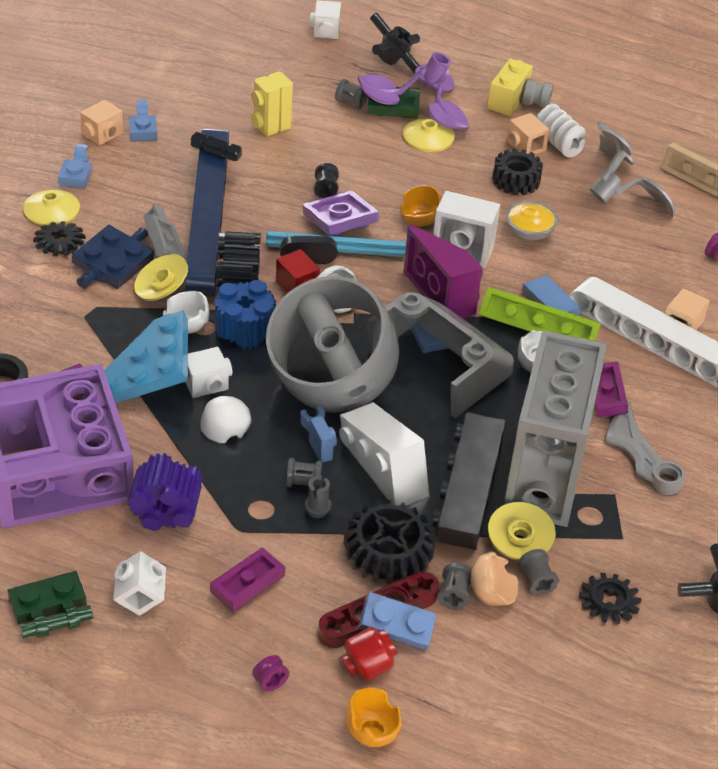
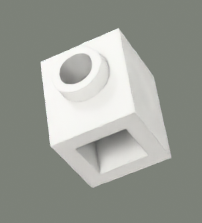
(326, 19)
(208, 372)

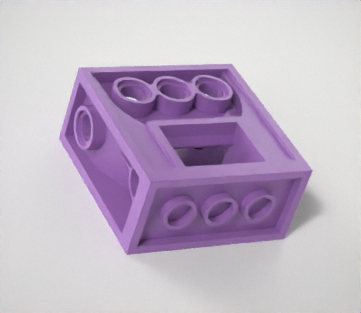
(75, 444)

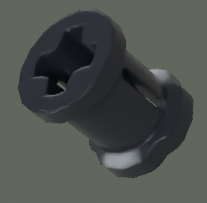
(326, 177)

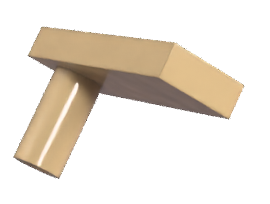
(691, 168)

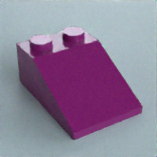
(442, 271)

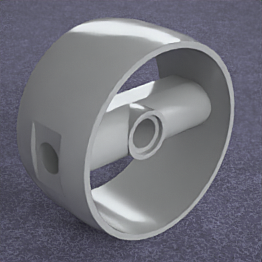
(313, 306)

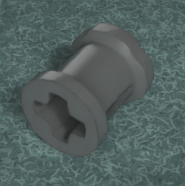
(343, 94)
(300, 472)
(538, 571)
(455, 586)

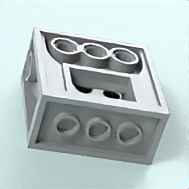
(555, 423)

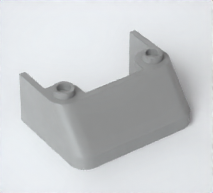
(486, 359)

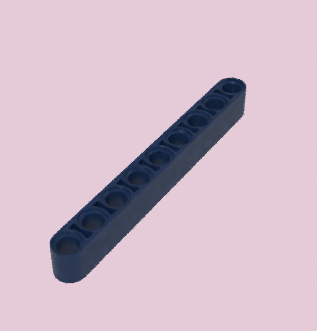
(206, 219)

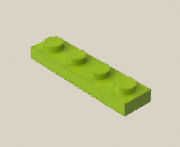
(535, 316)

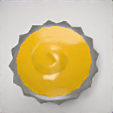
(531, 220)

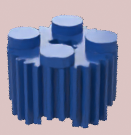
(243, 312)

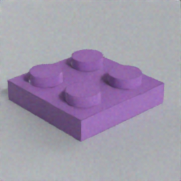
(340, 213)

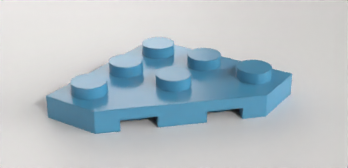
(152, 360)

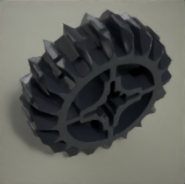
(391, 531)

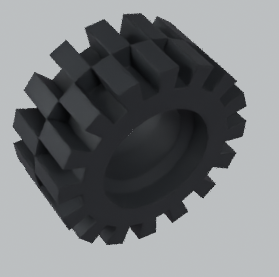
(517, 172)

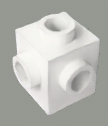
(139, 583)

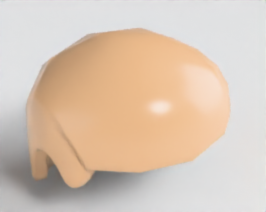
(492, 582)

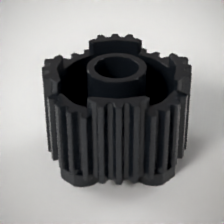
(240, 257)

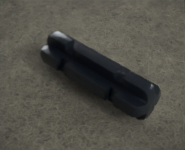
(216, 146)

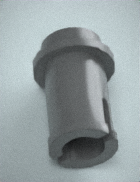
(318, 502)

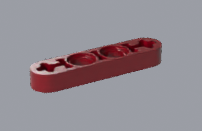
(402, 590)

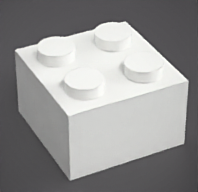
(468, 224)

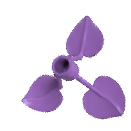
(433, 74)

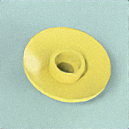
(428, 135)
(51, 206)
(161, 277)
(522, 520)

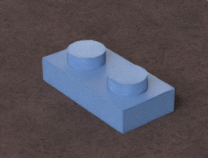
(399, 620)

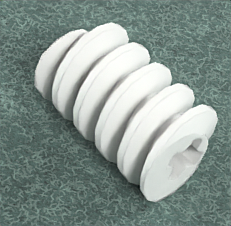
(564, 131)

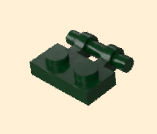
(406, 107)
(46, 598)

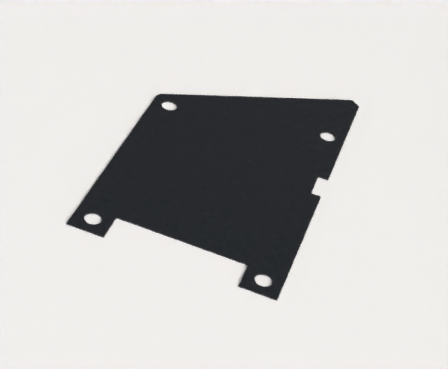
(257, 463)

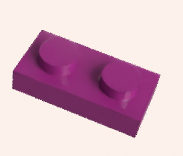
(611, 392)
(247, 579)

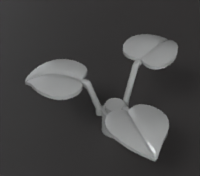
(608, 183)

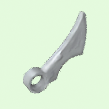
(625, 434)

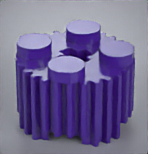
(165, 493)

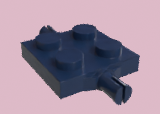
(112, 257)

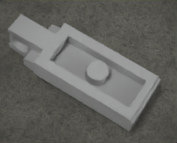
(162, 233)

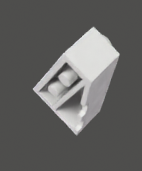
(387, 453)

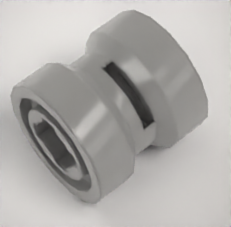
(537, 93)

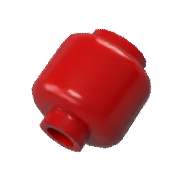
(369, 653)

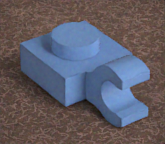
(143, 126)
(76, 171)
(320, 435)

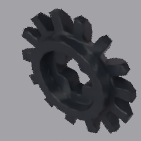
(71, 238)
(611, 587)

